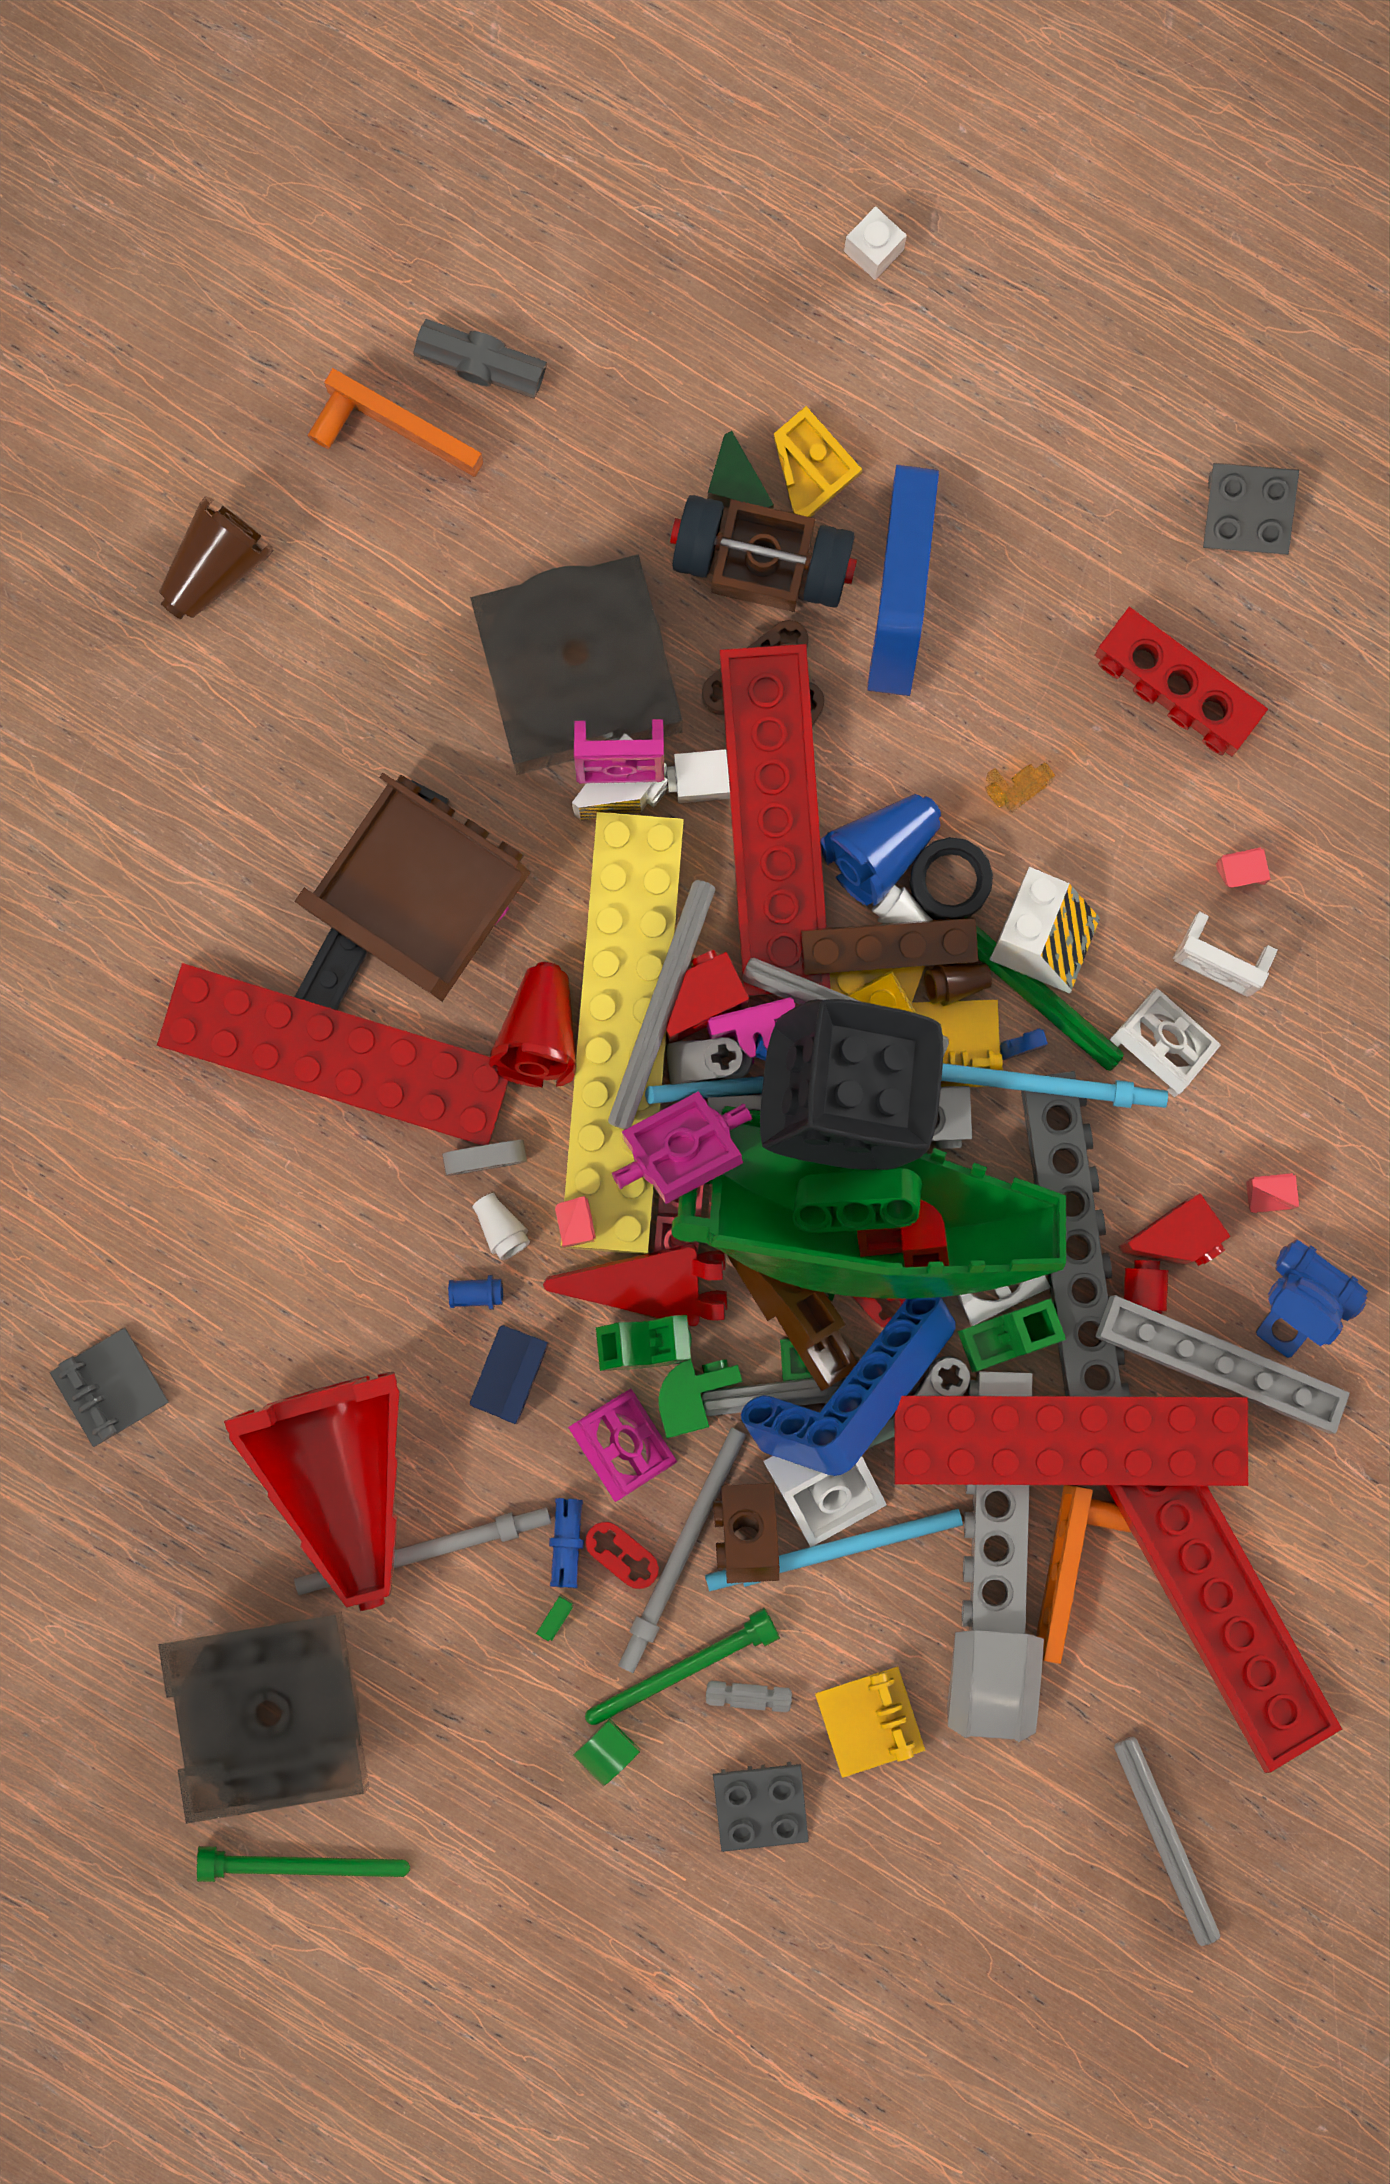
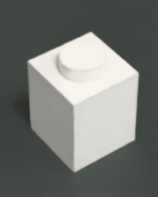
(875, 243)
(699, 776)

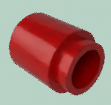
(1147, 1285)

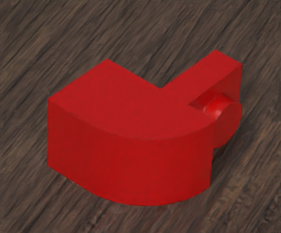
(919, 1242)

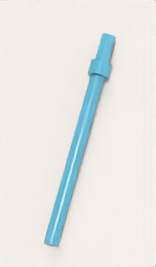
(1121, 1093)
(852, 1545)

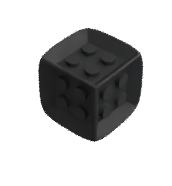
(851, 1085)

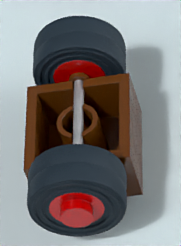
(762, 553)

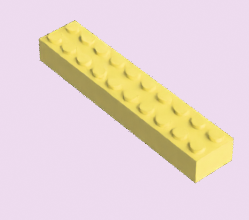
(624, 954)

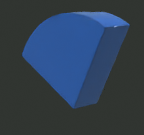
(1021, 1045)

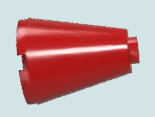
(538, 1031)

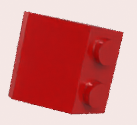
(706, 992)
(1181, 1235)

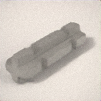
(748, 1696)

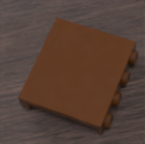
(417, 887)

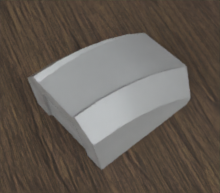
(995, 1684)

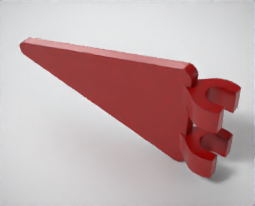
(651, 1284)

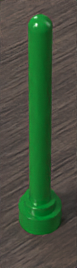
(756, 1631)
(214, 1864)

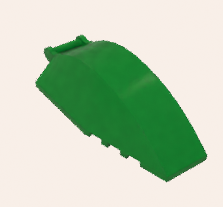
(992, 1227)

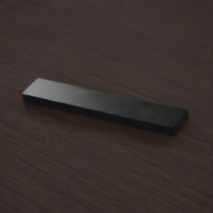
(340, 957)

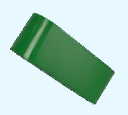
(857, 1200)

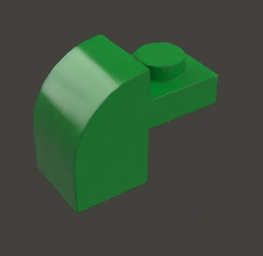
(1011, 1335)
(644, 1343)
(681, 1399)

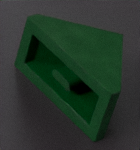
(735, 477)

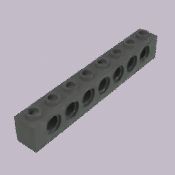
(1089, 1225)

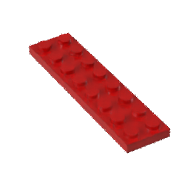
(773, 805)
(333, 1054)
(1071, 1440)
(1229, 1619)

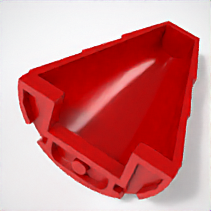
(333, 1478)

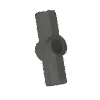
(480, 358)

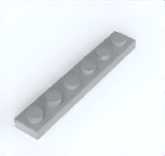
(1222, 1364)

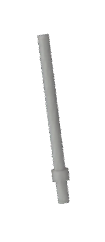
(505, 1527)
(645, 1627)

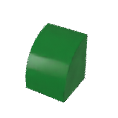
(607, 1752)

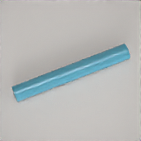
(707, 1089)

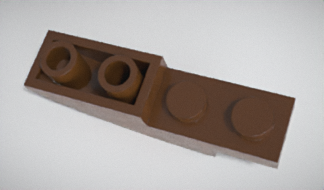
(808, 1322)

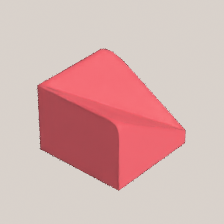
(1244, 868)
(1272, 1193)
(575, 1222)

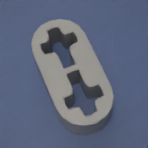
(484, 1157)

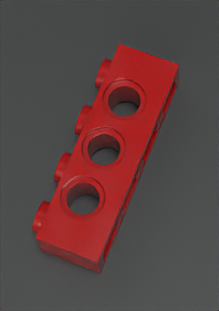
(1172, 659)

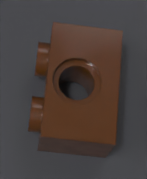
(748, 1507)

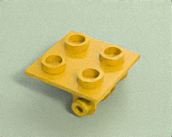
(971, 1033)
(870, 1722)

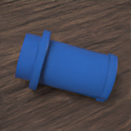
(476, 1292)

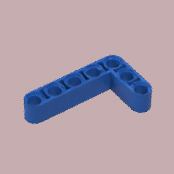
(904, 580)
(863, 1402)

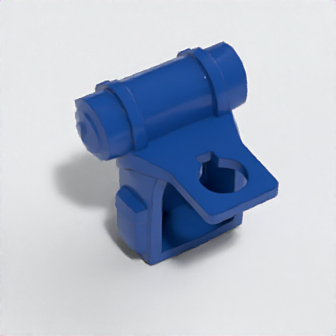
(1310, 1299)

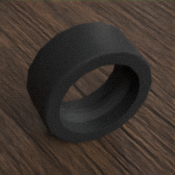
(957, 847)

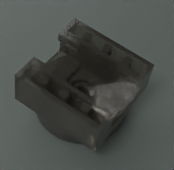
(541, 694)
(233, 1756)

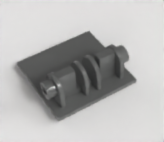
(1250, 508)
(109, 1387)
(760, 1807)

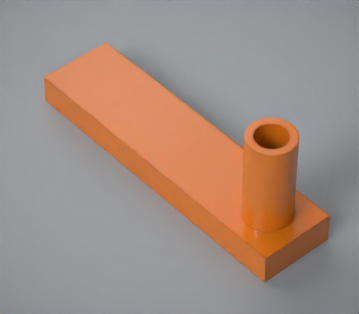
(350, 394)
(1075, 1512)

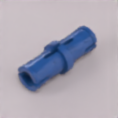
(566, 1543)

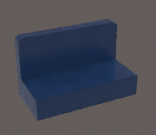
(508, 1374)

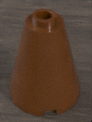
(210, 560)

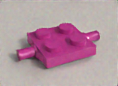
(682, 1147)

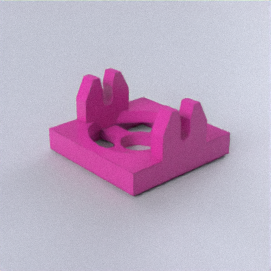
(619, 759)
(749, 1023)
(658, 1453)

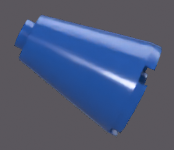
(881, 846)

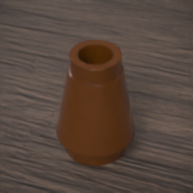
(956, 981)

